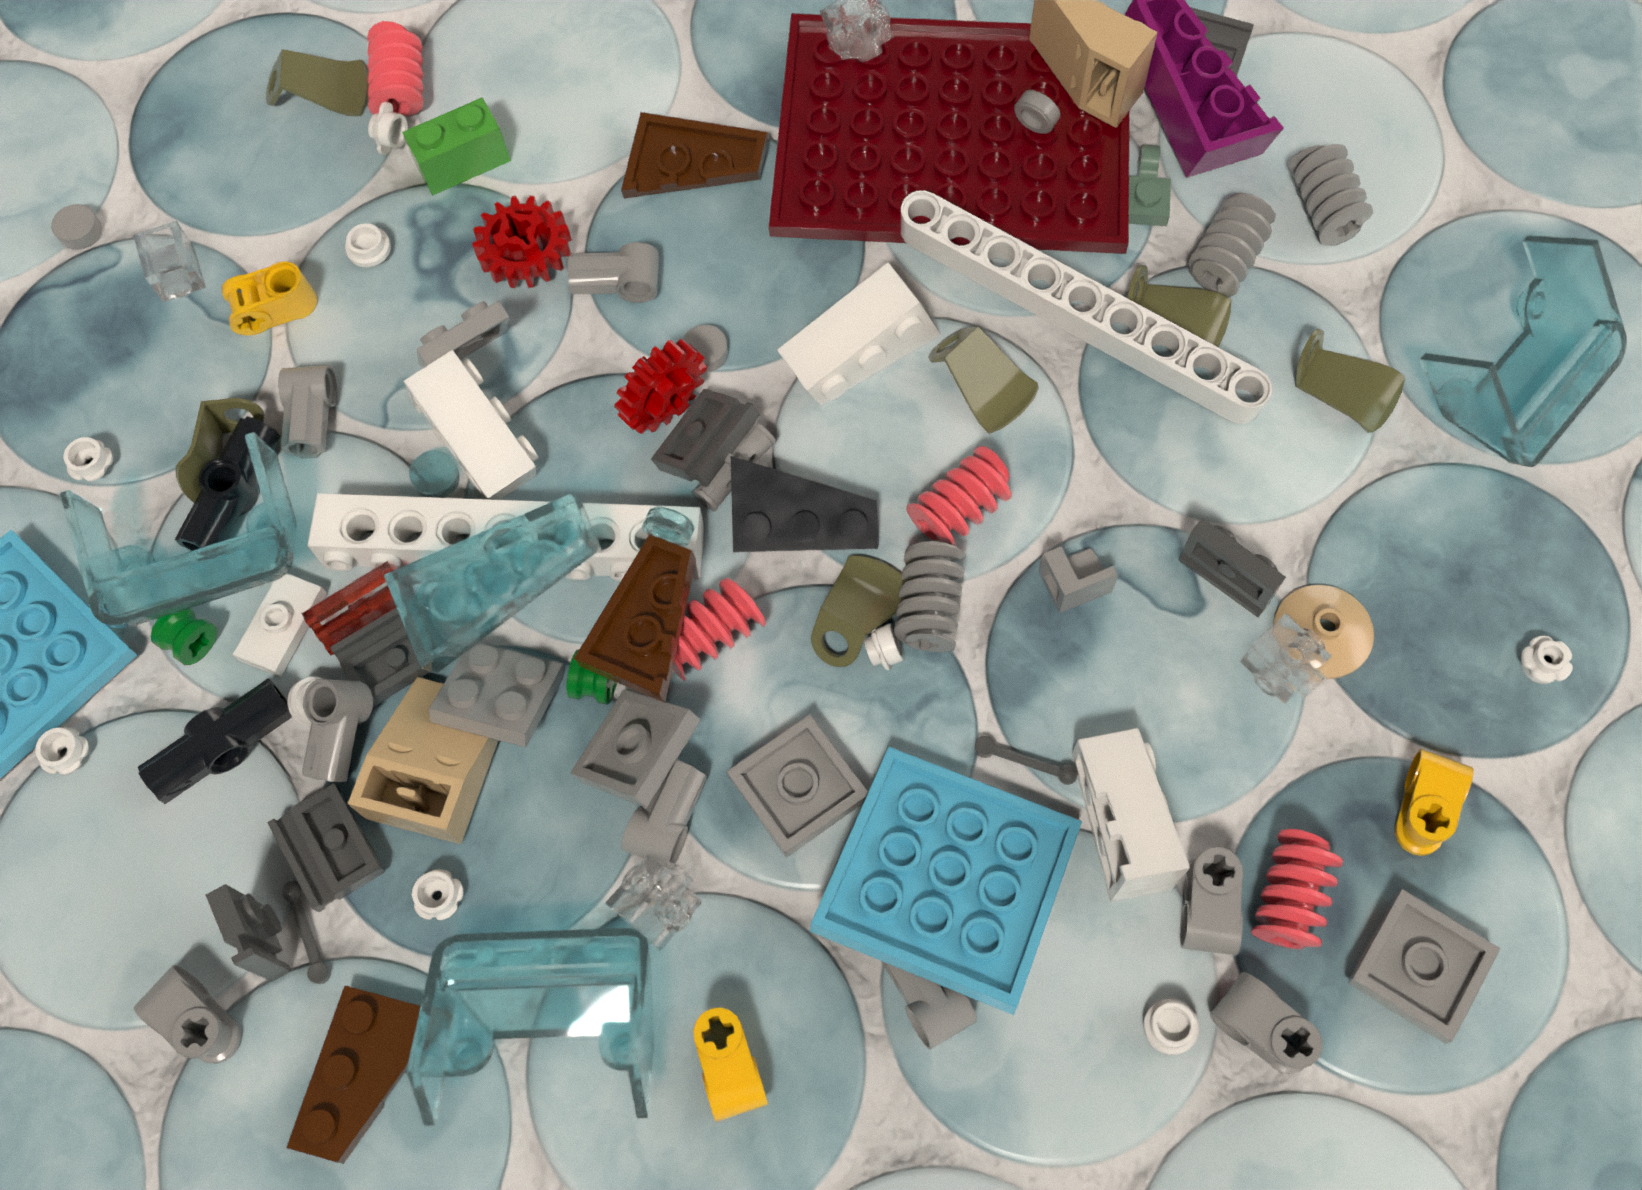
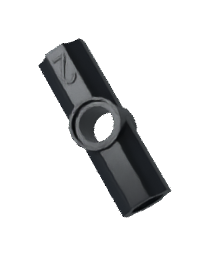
(218, 510)
(215, 741)

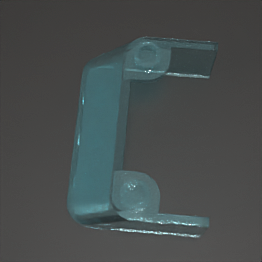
(1552, 369)
(132, 588)
(533, 988)

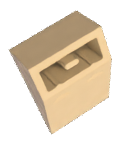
(1094, 54)
(422, 771)

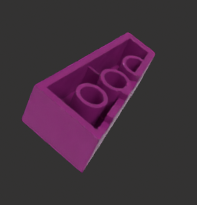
(1196, 93)

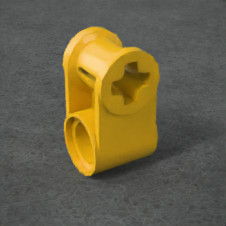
(269, 296)
(1433, 795)
(730, 1072)

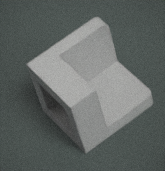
(1075, 578)

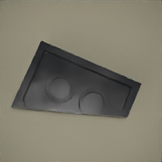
(795, 513)

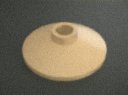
(1354, 629)

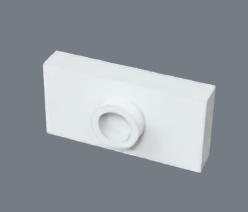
(278, 624)

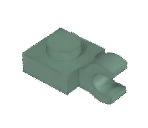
(1148, 193)

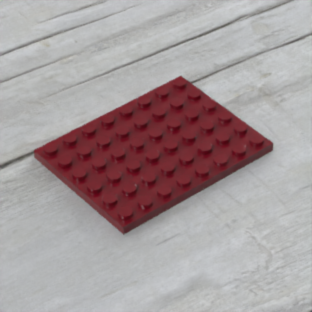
(941, 121)

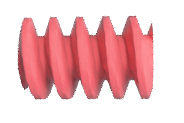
(394, 68)
(961, 496)
(714, 623)
(1295, 890)

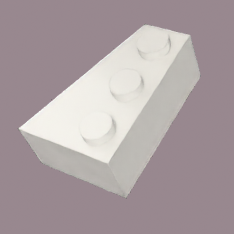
(859, 336)
(472, 426)
(1128, 815)

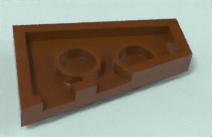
(690, 154)
(643, 620)
(354, 1073)

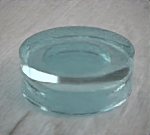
(434, 474)
(668, 525)

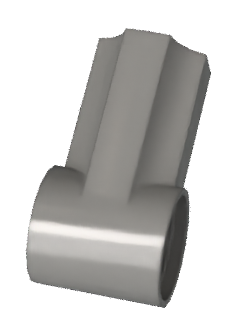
(628, 273)
(306, 402)
(334, 713)
(662, 827)
(932, 1008)

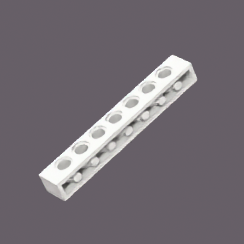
(344, 517)

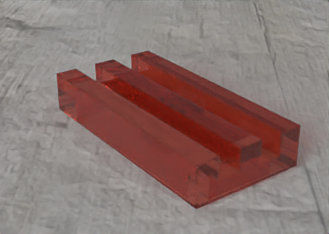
(358, 613)

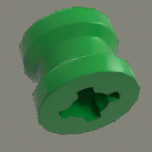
(184, 635)
(587, 683)

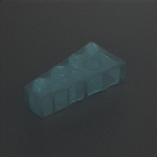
(483, 581)

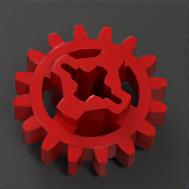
(522, 241)
(660, 386)

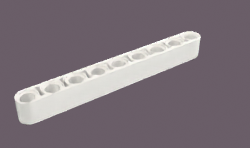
(1090, 326)

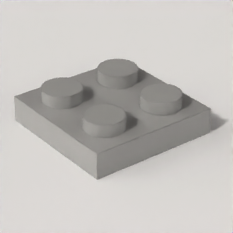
(479, 328)
(497, 693)
(635, 747)
(798, 785)
(1424, 966)

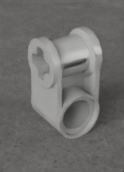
(1210, 912)
(189, 1018)
(1261, 1020)

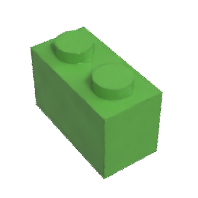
(457, 146)

